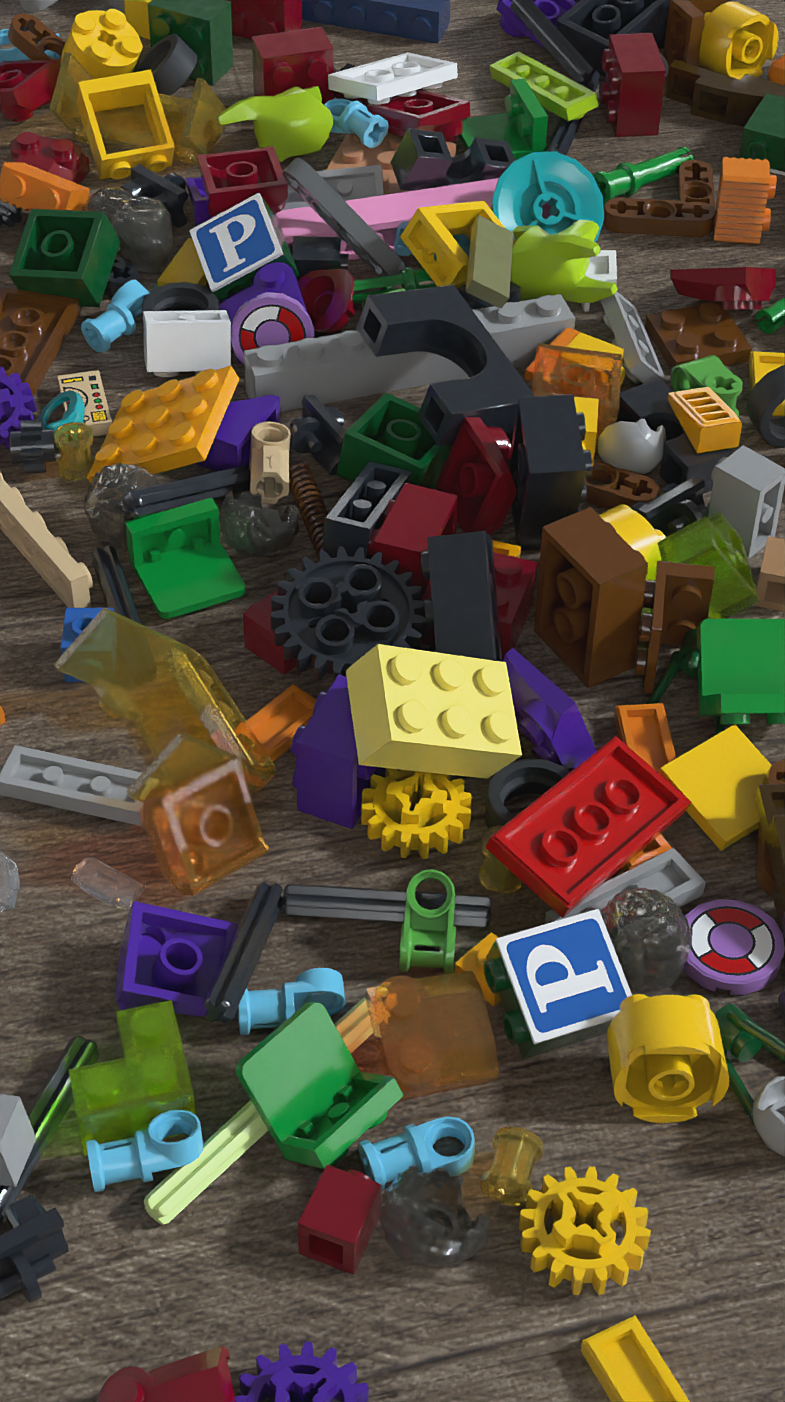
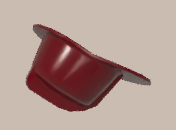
(328, 298)

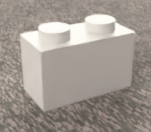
(186, 341)

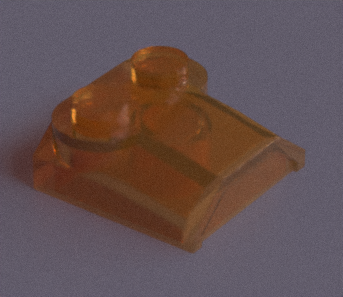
(581, 373)
(204, 827)
(433, 1032)

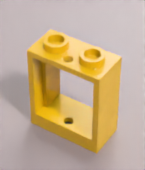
(117, 93)
(431, 233)

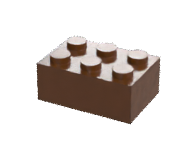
(589, 596)

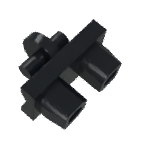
(167, 189)
(319, 432)
(675, 506)
(29, 1247)

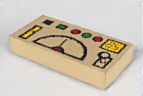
(91, 389)

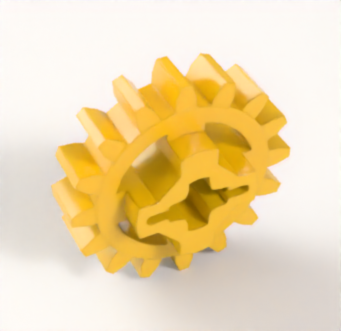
(415, 811)
(584, 1230)

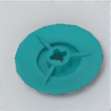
(548, 180)

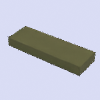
(489, 262)

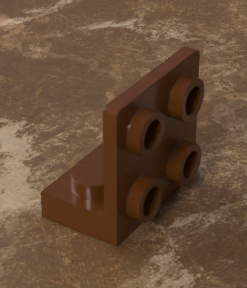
(685, 29)
(677, 604)

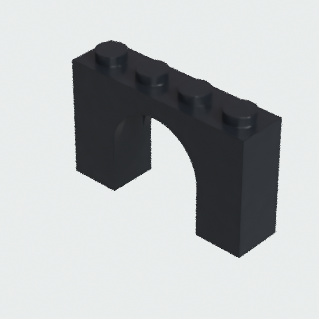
(445, 325)

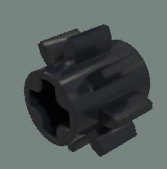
(33, 446)

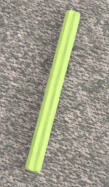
(234, 1138)

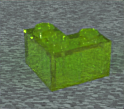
(716, 545)
(129, 1092)

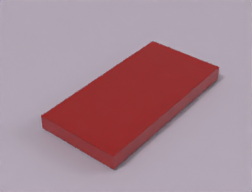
(588, 826)

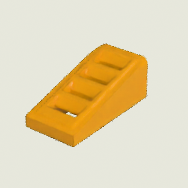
(706, 419)

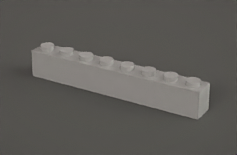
(346, 367)

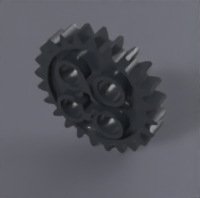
(345, 611)

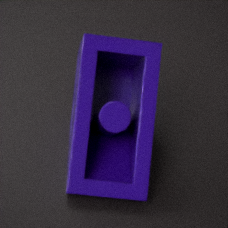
(233, 437)

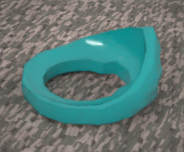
(74, 413)

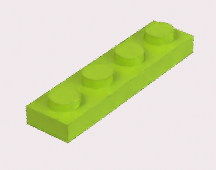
(551, 88)

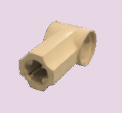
(269, 461)

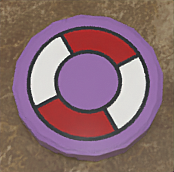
(269, 321)
(733, 947)

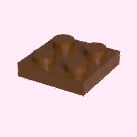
(697, 333)

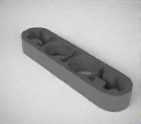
(342, 218)

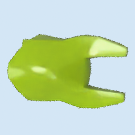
(290, 121)
(558, 263)

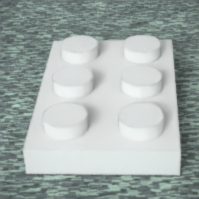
(392, 77)

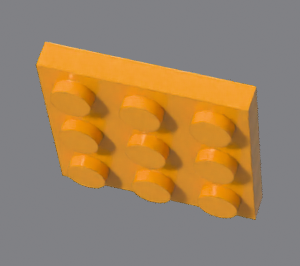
(168, 423)

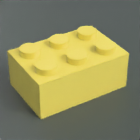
(432, 712)

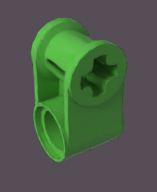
(708, 373)
(428, 927)

